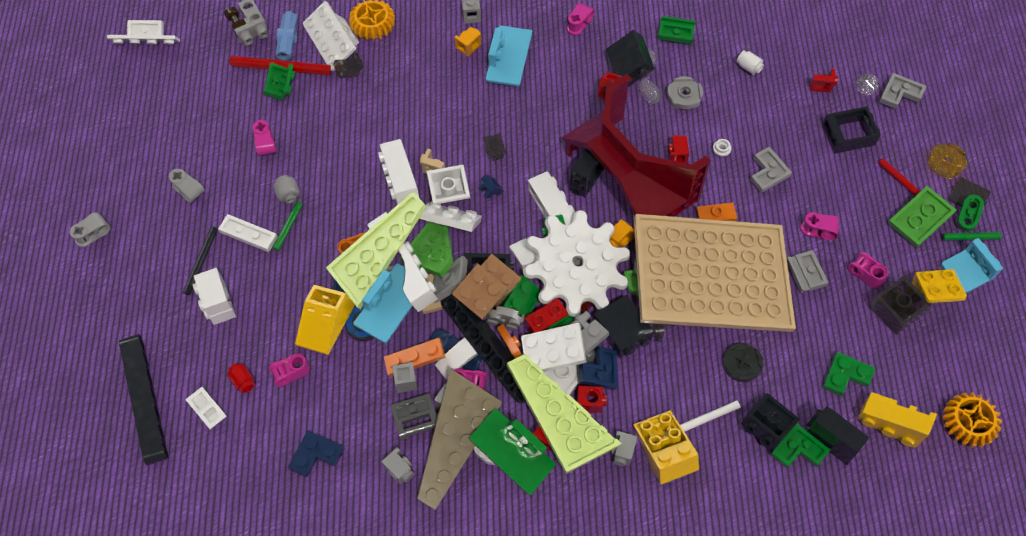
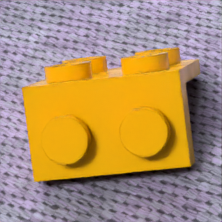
(939, 286)

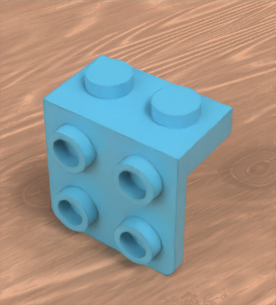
(974, 265)

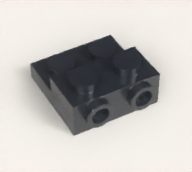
(769, 421)

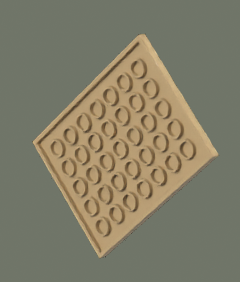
(712, 273)

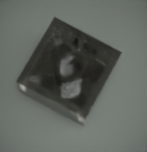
(900, 305)

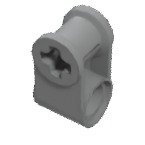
(185, 185)
(91, 228)

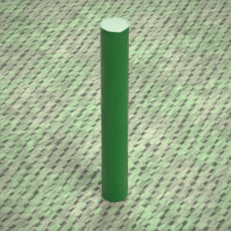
(287, 226)
(971, 236)

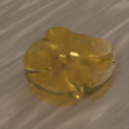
(947, 169)

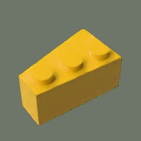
(895, 420)

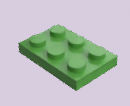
(922, 216)

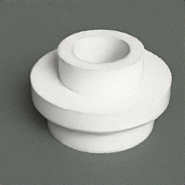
(722, 143)

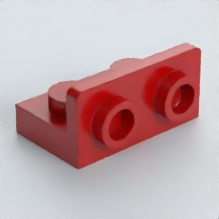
(545, 316)

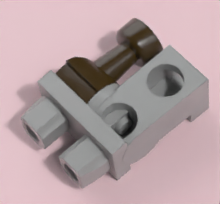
(251, 24)

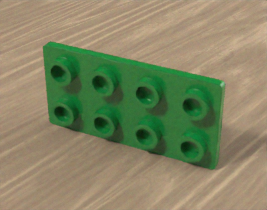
(513, 450)

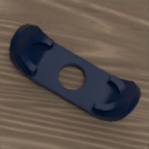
(450, 341)

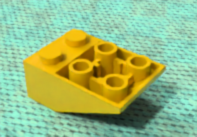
(323, 319)
(671, 455)

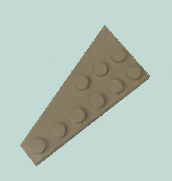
(460, 414)

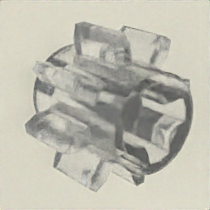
(867, 83)

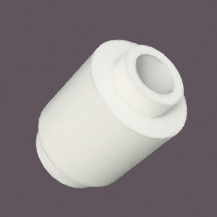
(750, 62)

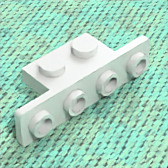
(144, 31)

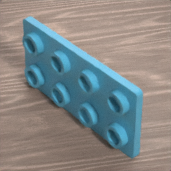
(508, 55)
(384, 305)

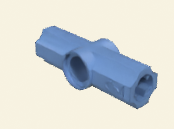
(286, 36)

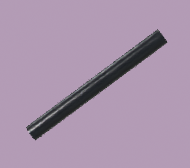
(200, 260)

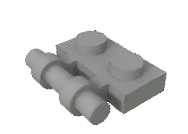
(592, 333)

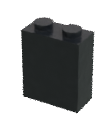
(630, 57)
(624, 326)
(837, 434)

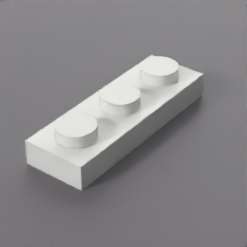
(248, 233)

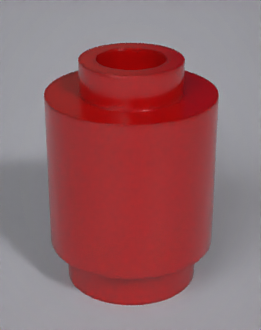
(241, 378)

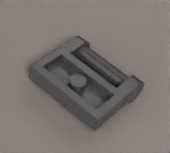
(413, 410)

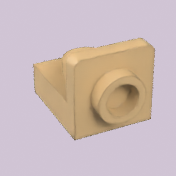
(430, 164)

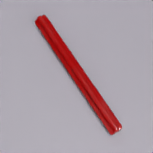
(262, 63)

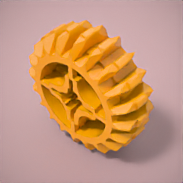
(372, 19)
(982, 415)

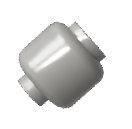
(286, 189)

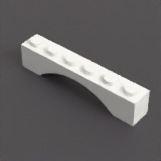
(416, 286)

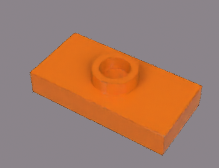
(722, 212)
(512, 342)

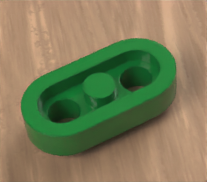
(970, 214)

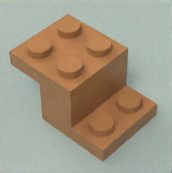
(486, 286)

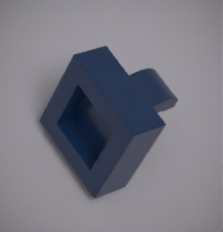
(491, 185)

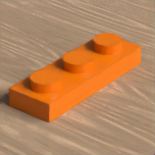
(419, 355)

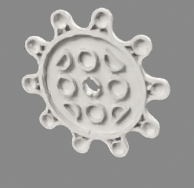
(569, 281)

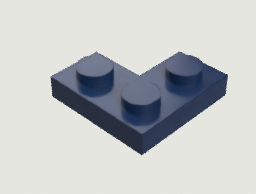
(603, 372)
(314, 448)

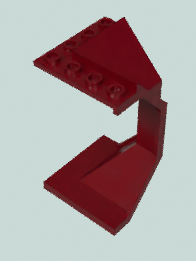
(647, 181)

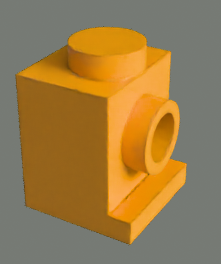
(468, 41)
(622, 234)

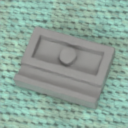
(807, 271)

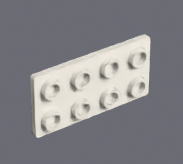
(330, 34)

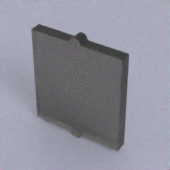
(964, 189)

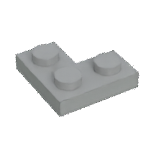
(901, 87)
(773, 170)

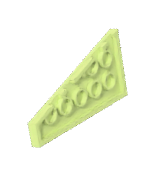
(373, 252)
(565, 423)

